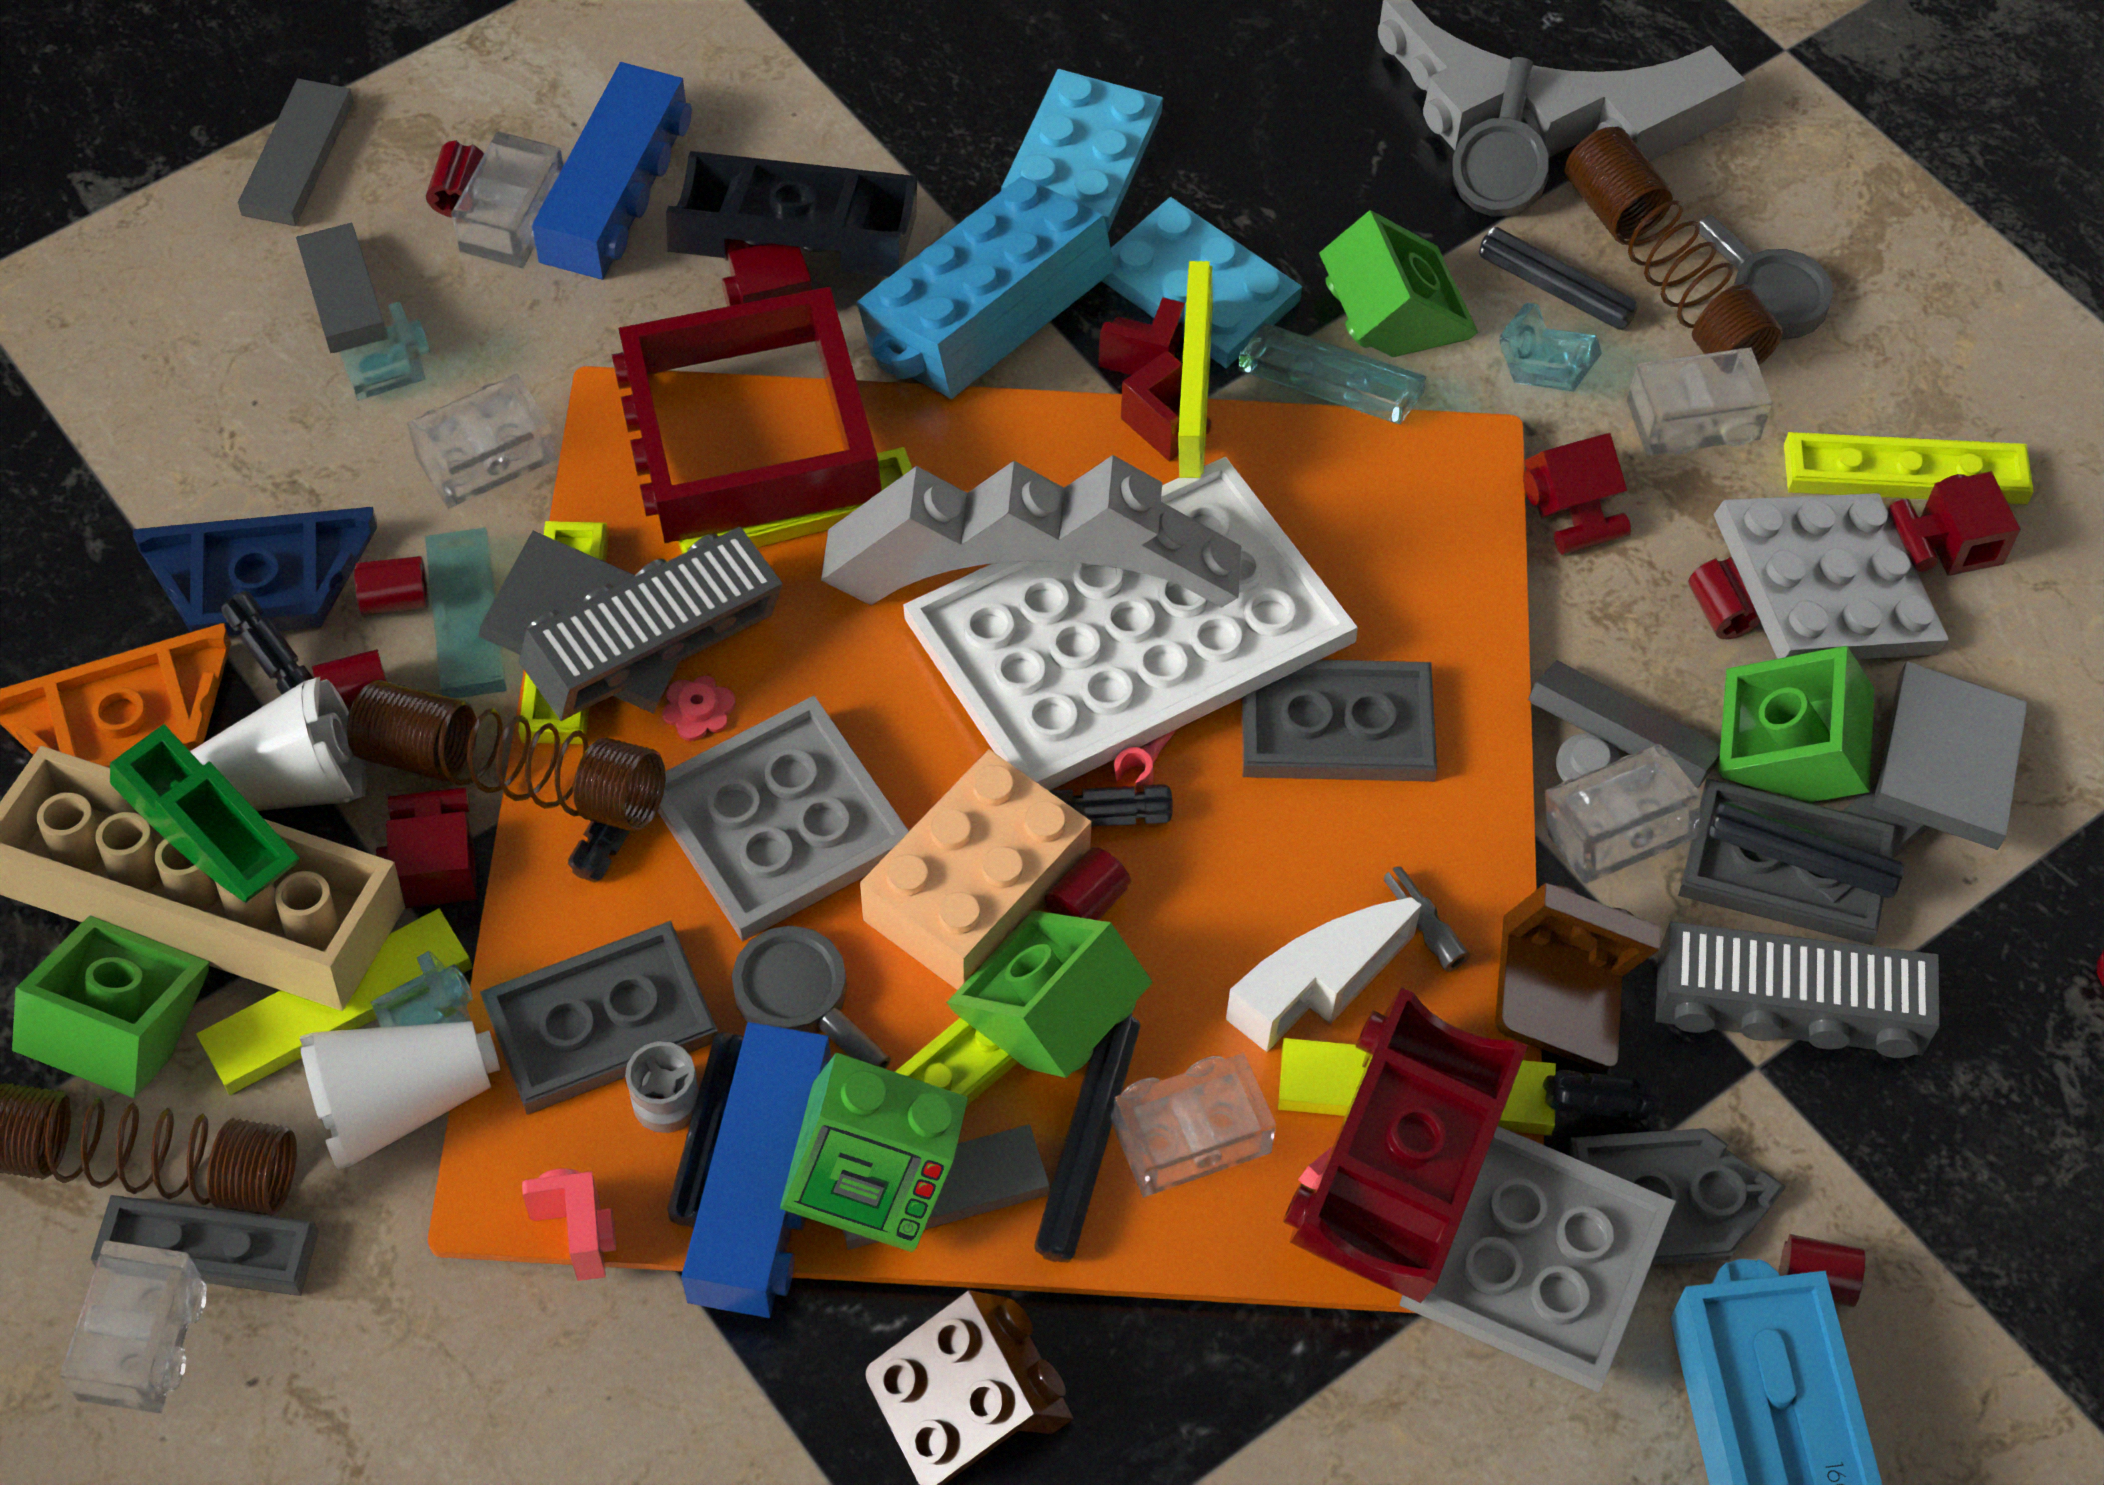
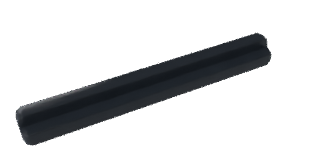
(1085, 1143)

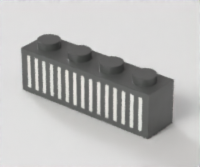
(648, 622)
(1797, 989)

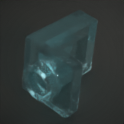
(1546, 355)
(388, 362)
(428, 999)

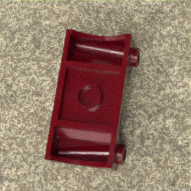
(1406, 1149)

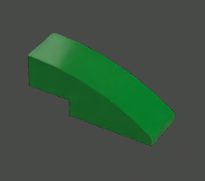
(201, 814)

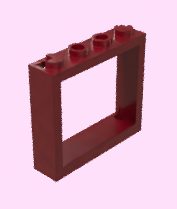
(763, 492)

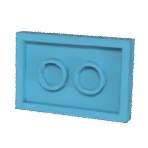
(1087, 141)
(1155, 264)

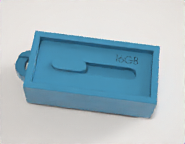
(985, 287)
(1771, 1380)

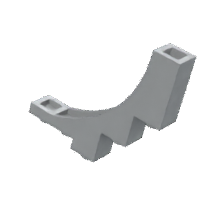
(1653, 104)
(1017, 515)

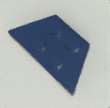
(285, 561)

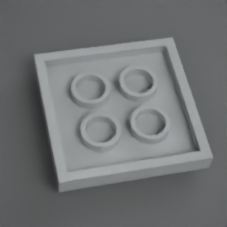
(1830, 576)
(779, 817)
(1548, 1259)

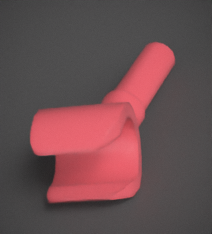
(1142, 758)

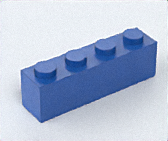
(611, 171)
(740, 1232)

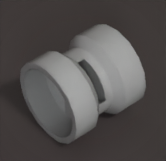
(661, 1071)

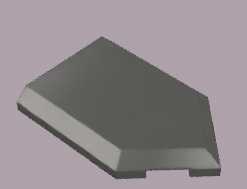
(1713, 1189)

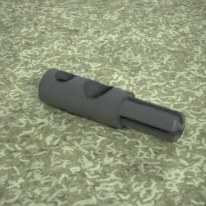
(1437, 934)

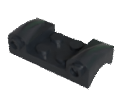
(794, 205)

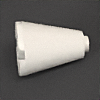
(290, 751)
(392, 1080)

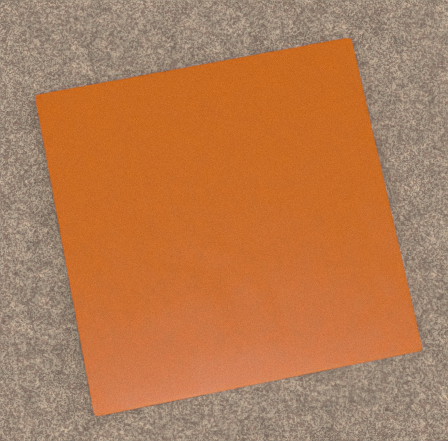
(1414, 541)

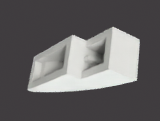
(1320, 970)

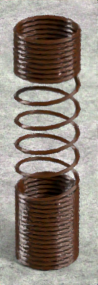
(1632, 200)
(437, 739)
(247, 1166)

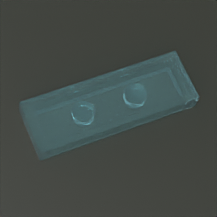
(1332, 373)
(460, 598)

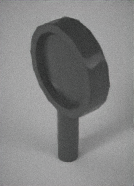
(1502, 161)
(1785, 281)
(799, 983)

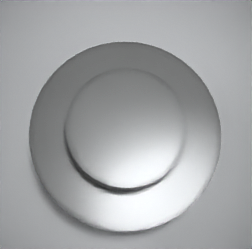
(1584, 754)

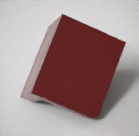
(1132, 344)
(1153, 403)

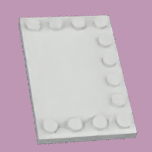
(1100, 659)

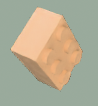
(973, 868)

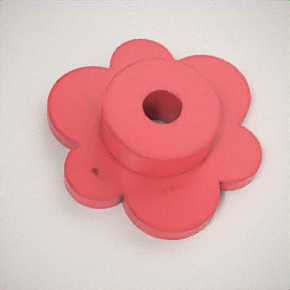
(708, 714)

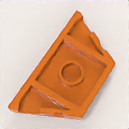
(121, 699)

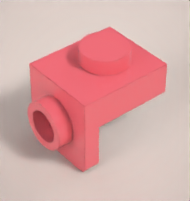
(574, 1196)

